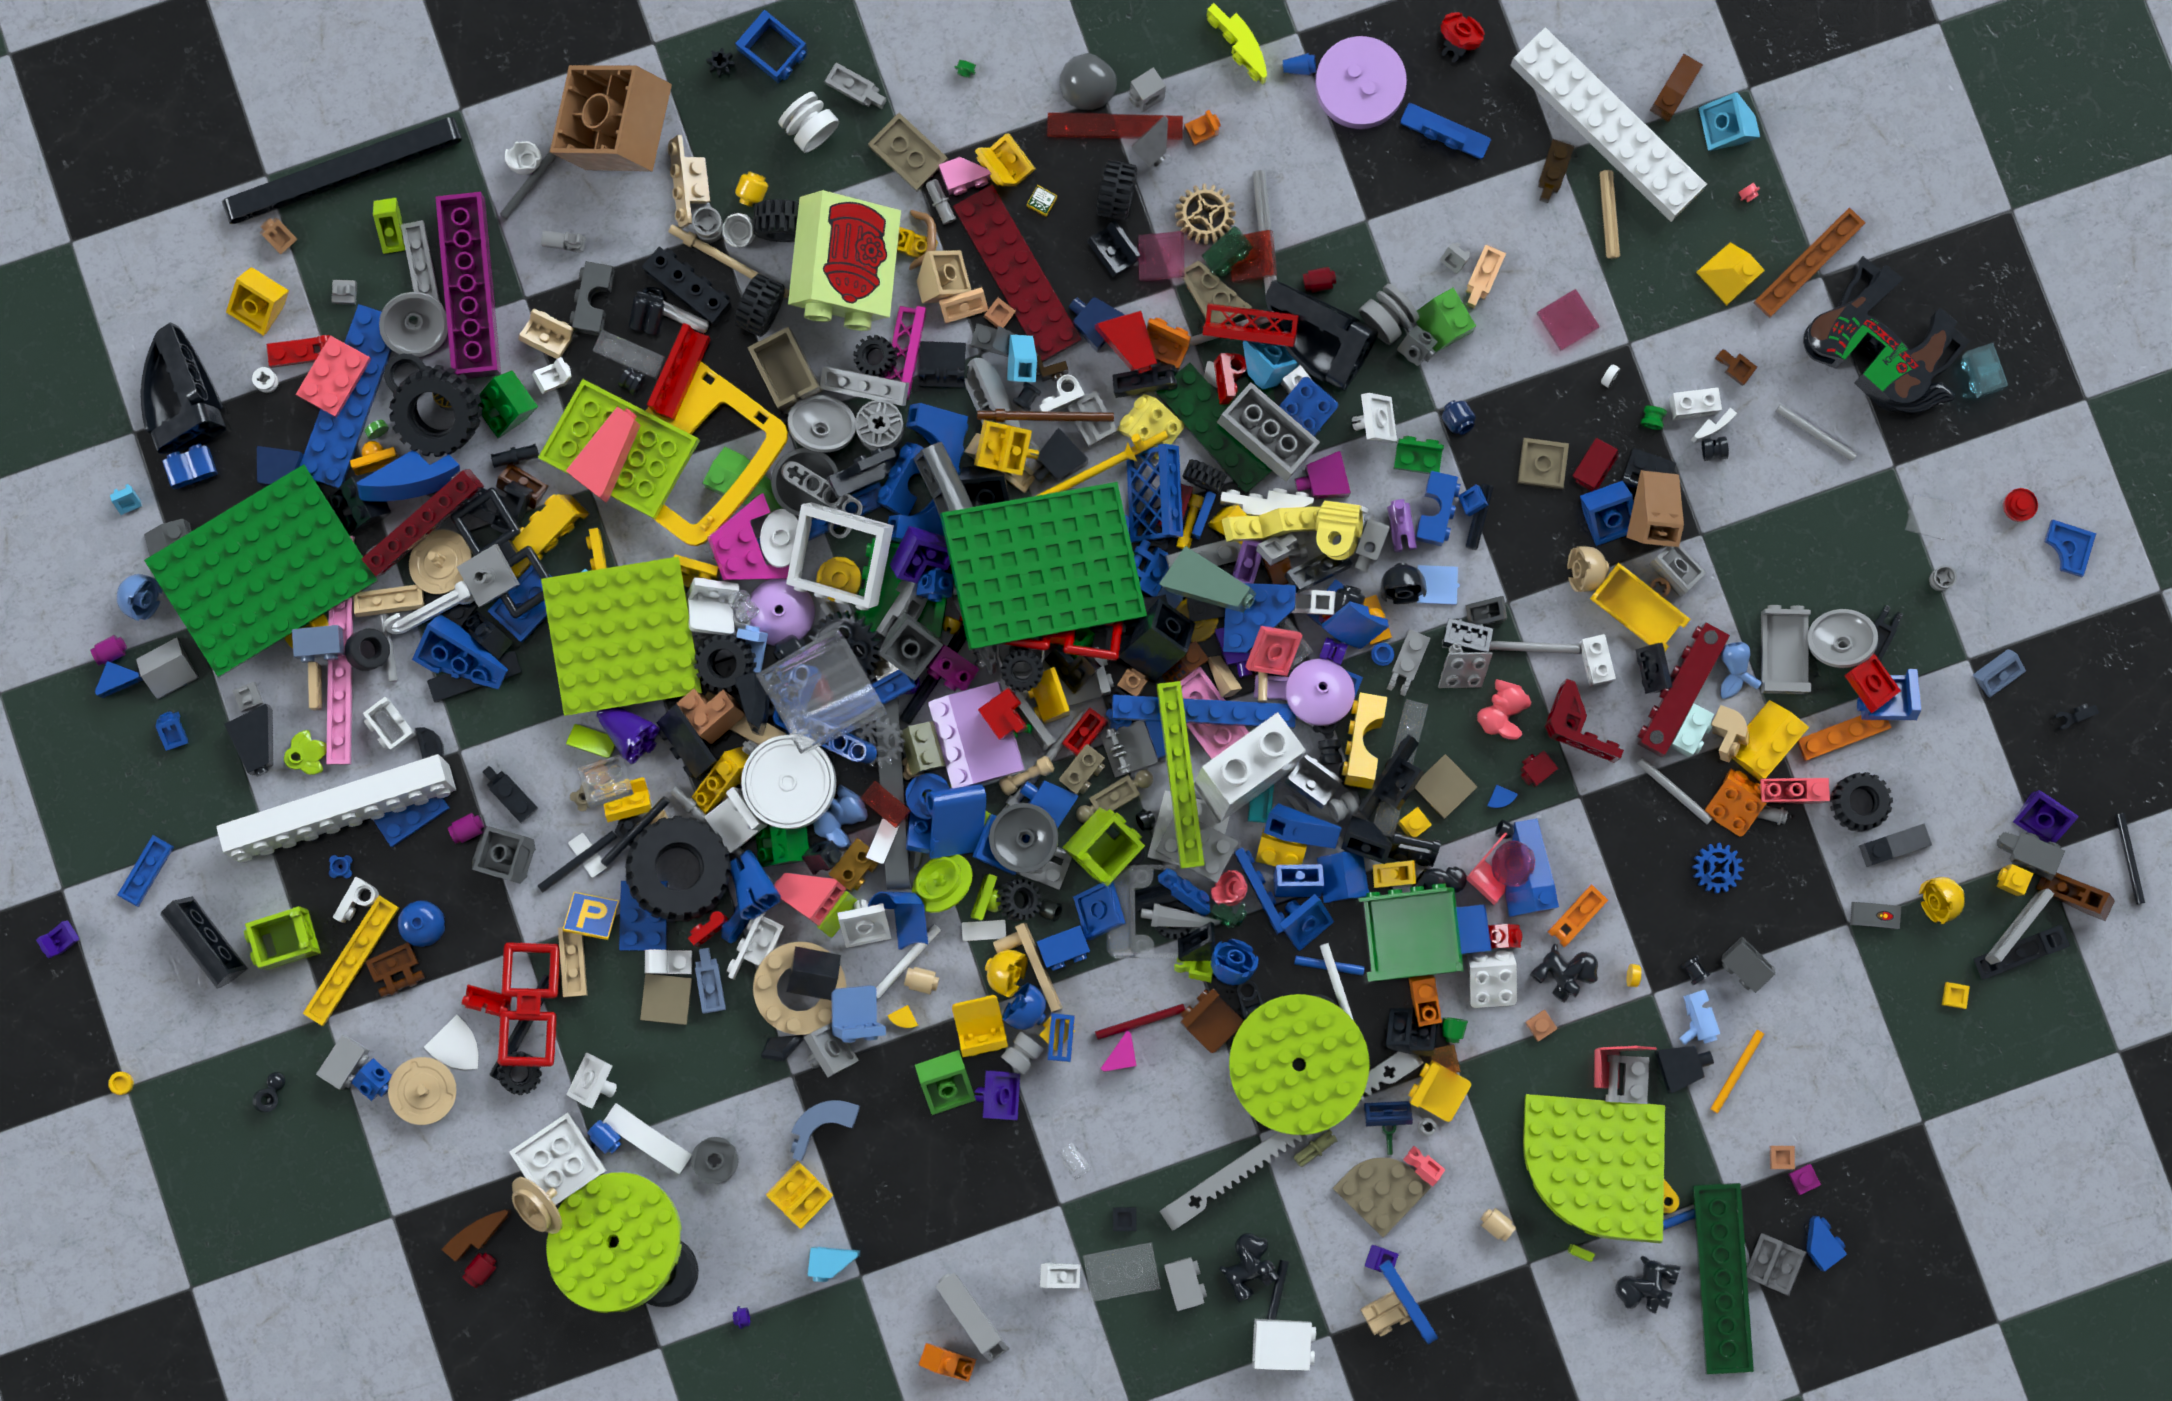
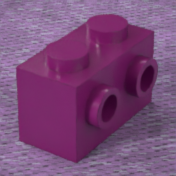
(952, 668)

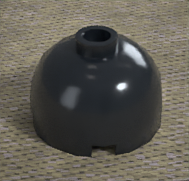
(1403, 584)

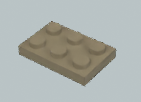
(907, 151)

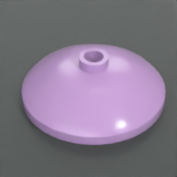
(797, 613)
(1318, 705)

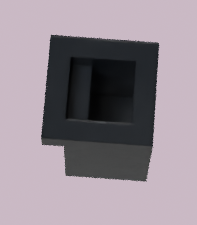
(822, 856)

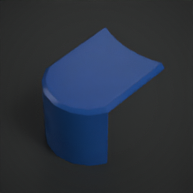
(908, 913)

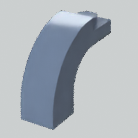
(820, 1114)

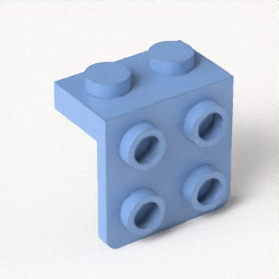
(855, 1014)

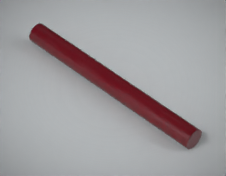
(1141, 1021)

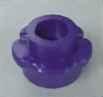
(741, 1317)

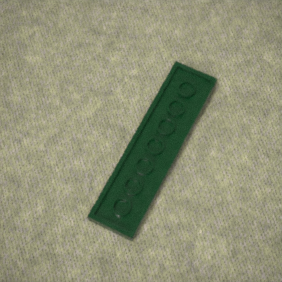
(1723, 1278)

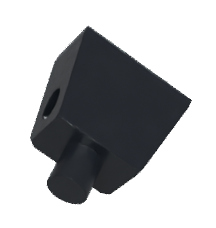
(1059, 458)
(1682, 1066)

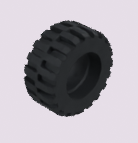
(420, 434)

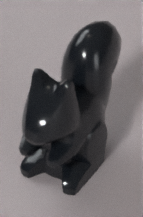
(1453, 878)

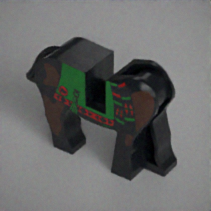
(1897, 376)

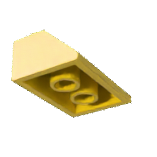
(1770, 739)

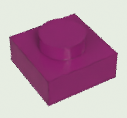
(1804, 1179)

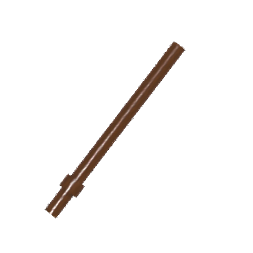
(1001, 415)

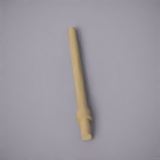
(691, 239)

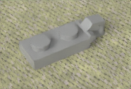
(854, 86)

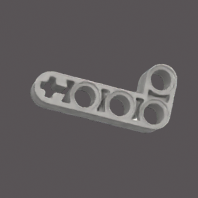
(820, 493)

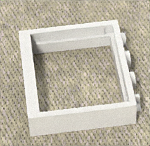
(878, 563)

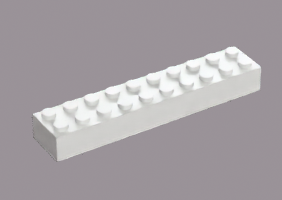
(1608, 124)
(336, 808)

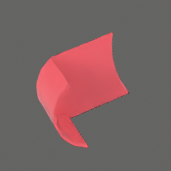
(1484, 881)
(1601, 1066)

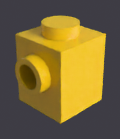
(2014, 879)
(1045, 1034)

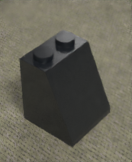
(1157, 640)

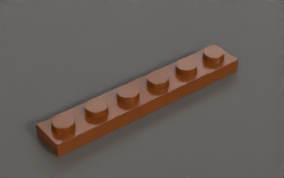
(1809, 263)

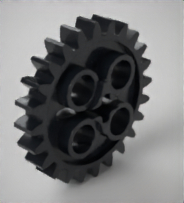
(858, 635)

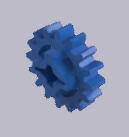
(1710, 860)

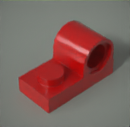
(1227, 376)

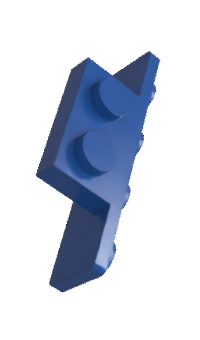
(1445, 130)

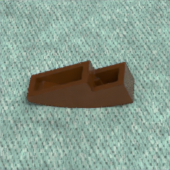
(475, 1234)

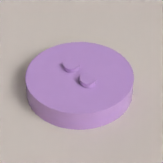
(1360, 82)

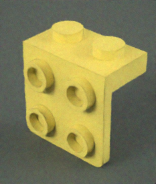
(1149, 419)

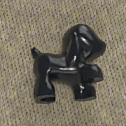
(1581, 967)
(1250, 1250)
(1633, 1290)

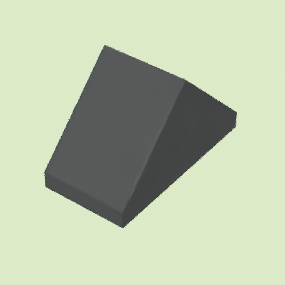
(1487, 611)

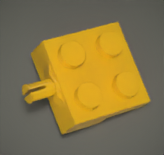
(1004, 447)

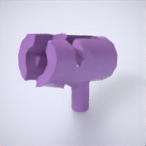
(1401, 523)

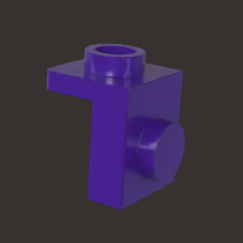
(58, 939)

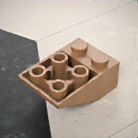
(1657, 510)

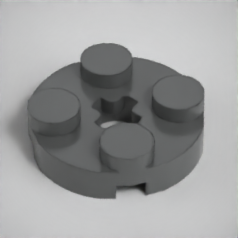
(706, 1149)

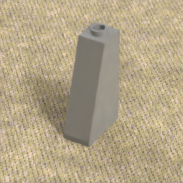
(971, 1317)

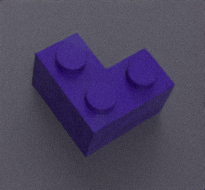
(917, 551)

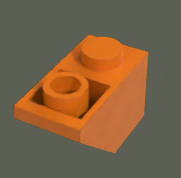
(1425, 1000)
(947, 1362)

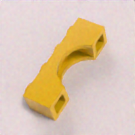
(1361, 765)

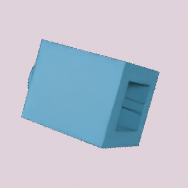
(1022, 359)

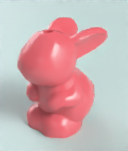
(1506, 703)

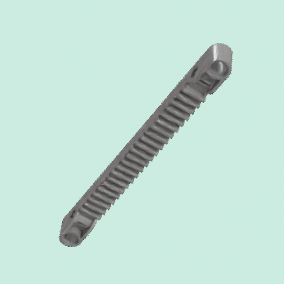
(1179, 1210)

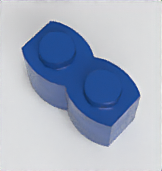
(190, 466)

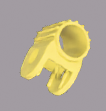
(1336, 520)

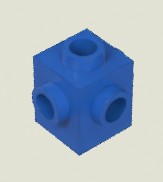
(935, 584)
(372, 1080)

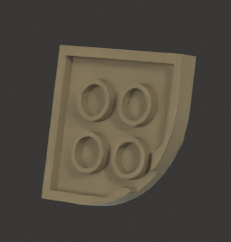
(1381, 1191)

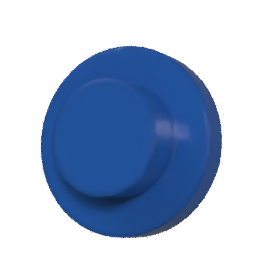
(1382, 654)

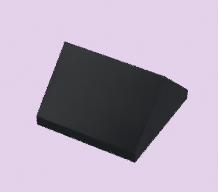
(813, 973)

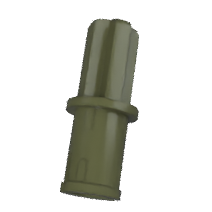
(1315, 1148)

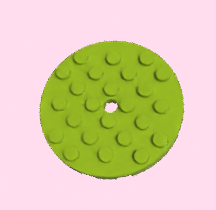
(1294, 1099)
(647, 1247)

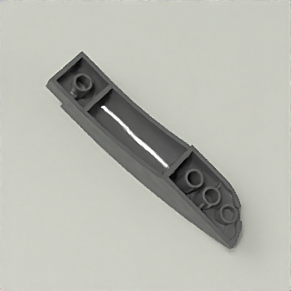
(949, 495)

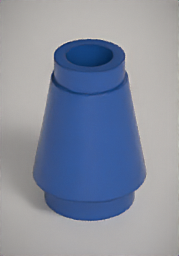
(1301, 64)

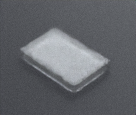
(1121, 1272)

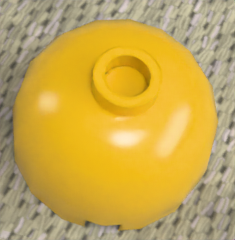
(1942, 899)
(1005, 971)

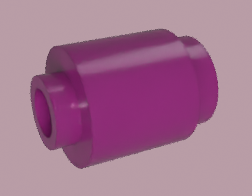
(108, 650)
(466, 828)

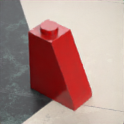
(1129, 340)

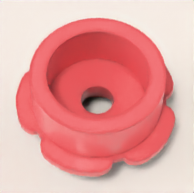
(1749, 192)

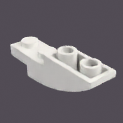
(1254, 504)

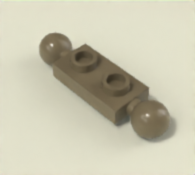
(1115, 795)

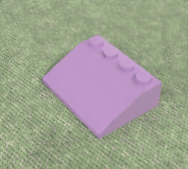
(967, 741)

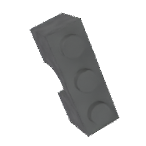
(594, 279)

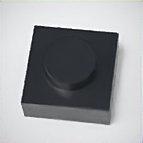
(1124, 1219)

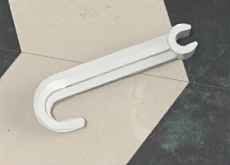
(460, 595)

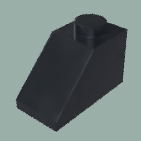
(1366, 840)

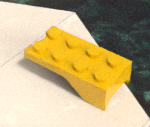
(1638, 607)

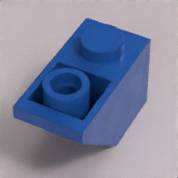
(1822, 1245)

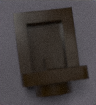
(1051, 372)

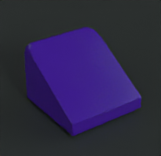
(1378, 1256)

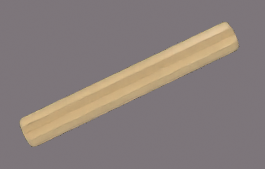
(1609, 214)

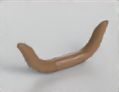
(931, 235)

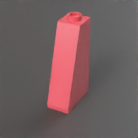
(605, 454)

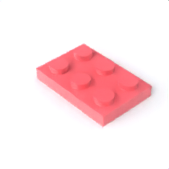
(333, 376)

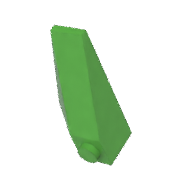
(725, 472)

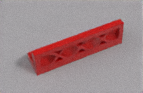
(1253, 333)
(678, 372)

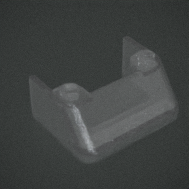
(1122, 940)

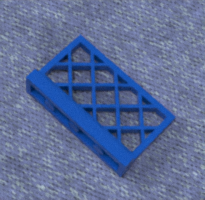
(1168, 491)

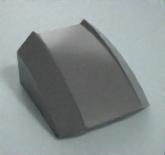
(503, 854)

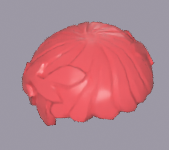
(1229, 889)

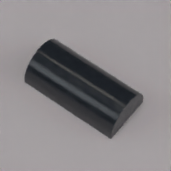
(203, 941)

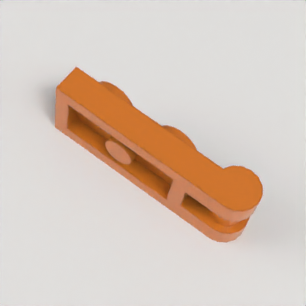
(1578, 915)

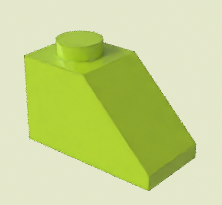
(388, 225)

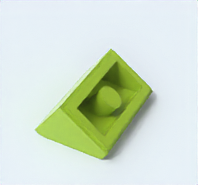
(591, 741)
(831, 923)

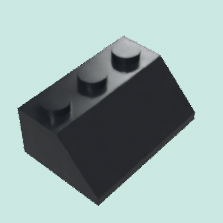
(686, 743)

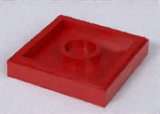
(1872, 683)

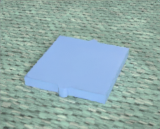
(1440, 584)

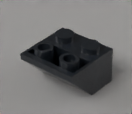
(354, 512)

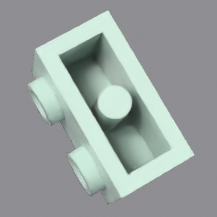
(1692, 730)

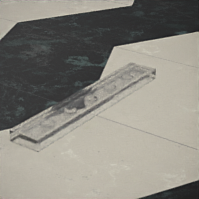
(1410, 723)

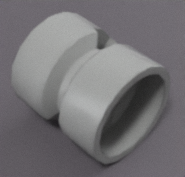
(707, 224)
(1022, 1053)

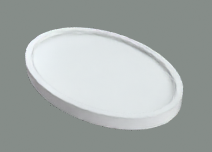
(778, 537)

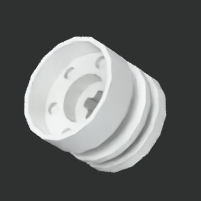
(808, 122)

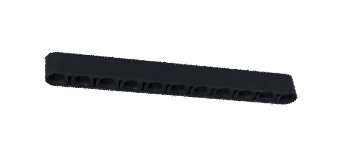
(341, 170)

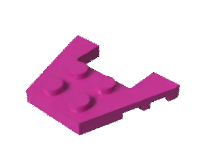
(738, 549)

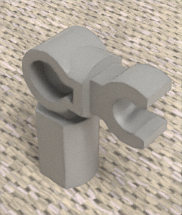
(555, 240)

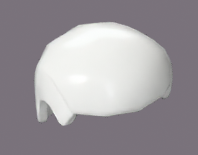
(523, 158)
(738, 230)

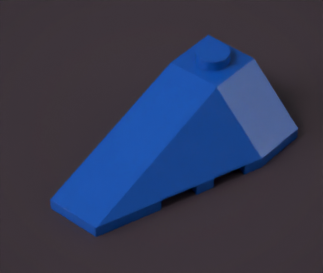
(453, 651)
(1539, 890)

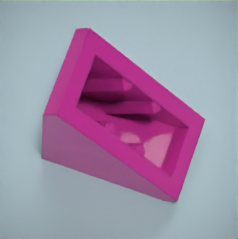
(1122, 1055)

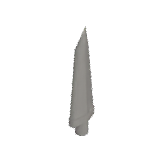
(1172, 917)

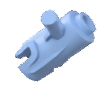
(1703, 1019)

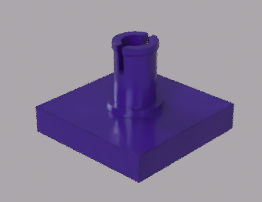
(1000, 1095)

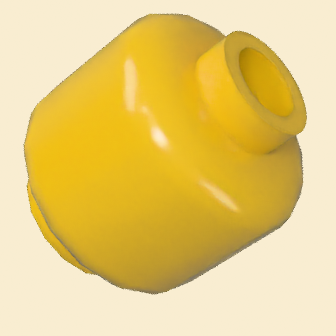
(751, 188)

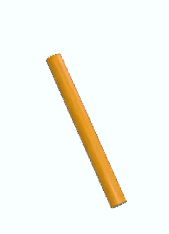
(1737, 1071)

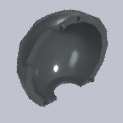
(1087, 82)

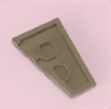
(1209, 289)

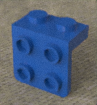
(1309, 405)

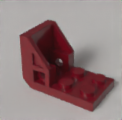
(1570, 708)

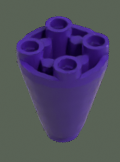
(628, 732)

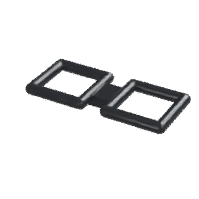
(507, 547)

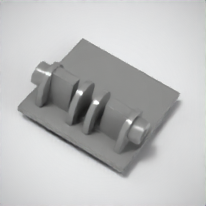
(1464, 669)
(1129, 748)

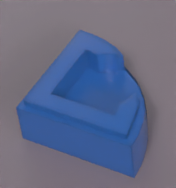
(1501, 797)

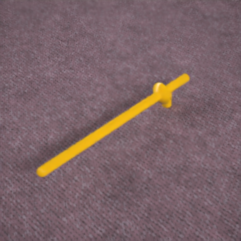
(1129, 453)

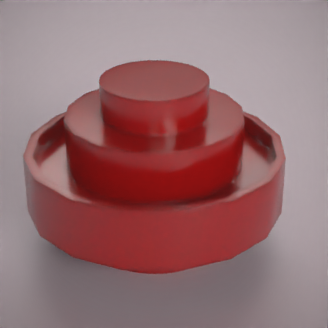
(2020, 505)

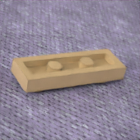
(388, 600)
(572, 964)

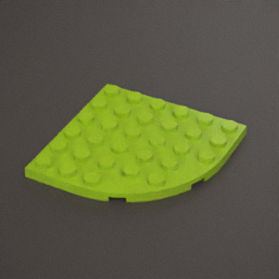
(1598, 1164)

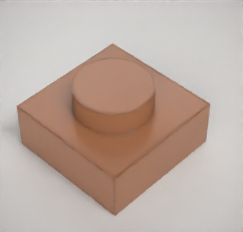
(999, 313)
(1541, 1025)
(1782, 1157)

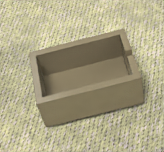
(784, 368)

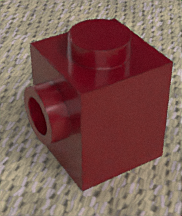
(1537, 768)

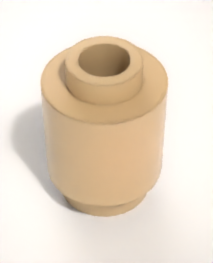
(921, 980)
(1497, 1224)

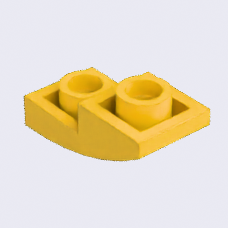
(911, 243)

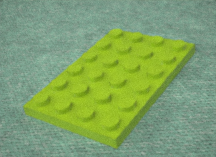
(652, 462)

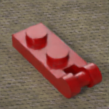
(294, 351)

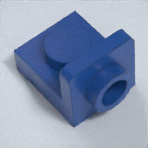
(171, 730)

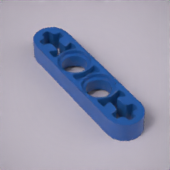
(1408, 1302)

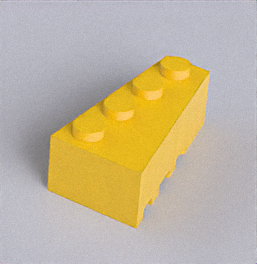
(546, 526)

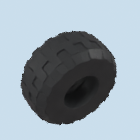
(684, 1282)

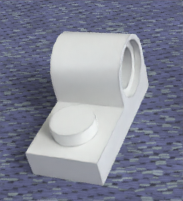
(1054, 404)
(346, 908)
(668, 962)

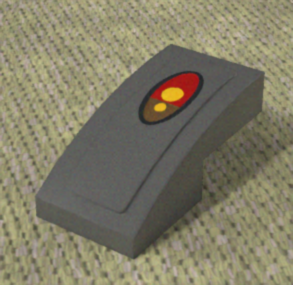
(1875, 915)

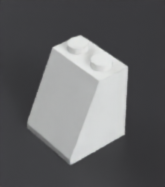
(1283, 1344)

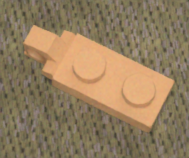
(1484, 274)

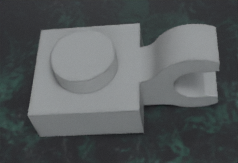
(1275, 550)

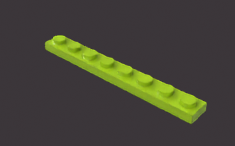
(1180, 774)

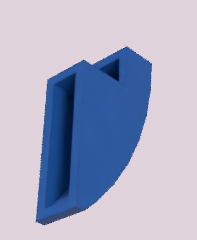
(407, 478)

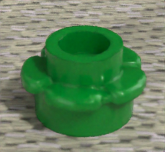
(965, 68)

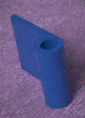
(956, 819)

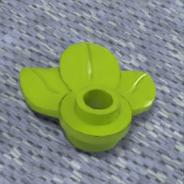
(309, 752)

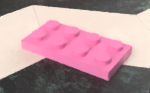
(1211, 737)

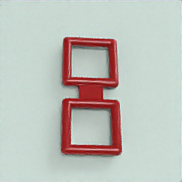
(1067, 640)
(528, 1004)

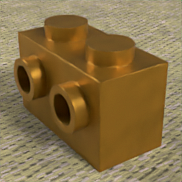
(853, 866)

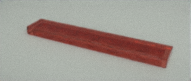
(1109, 125)

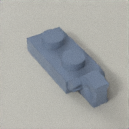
(709, 983)

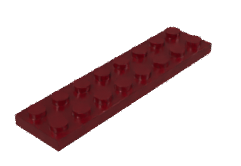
(1017, 272)

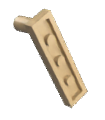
(1024, 937)

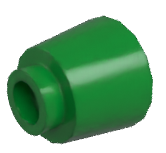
(1453, 1029)

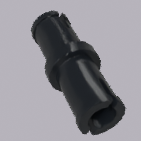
(514, 455)

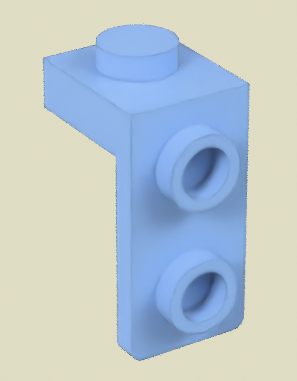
(757, 641)

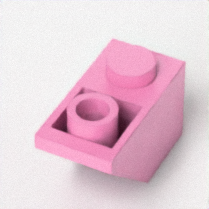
(963, 174)

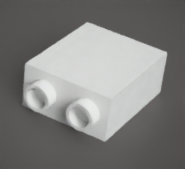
(1248, 767)

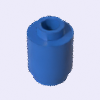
(604, 1137)

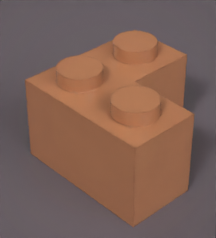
(711, 717)

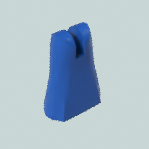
(753, 887)

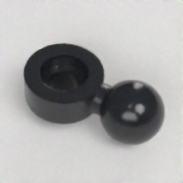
(275, 1082)

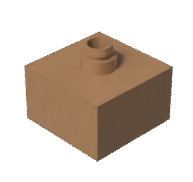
(610, 117)

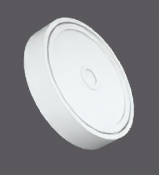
(788, 786)

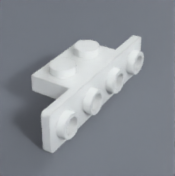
(758, 943)

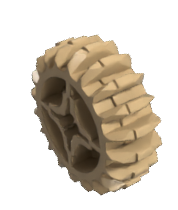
(1213, 210)

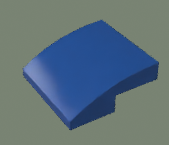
(1355, 625)

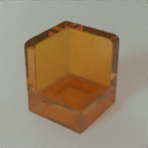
(1447, 1057)

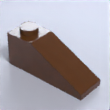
(1676, 87)
(2079, 895)

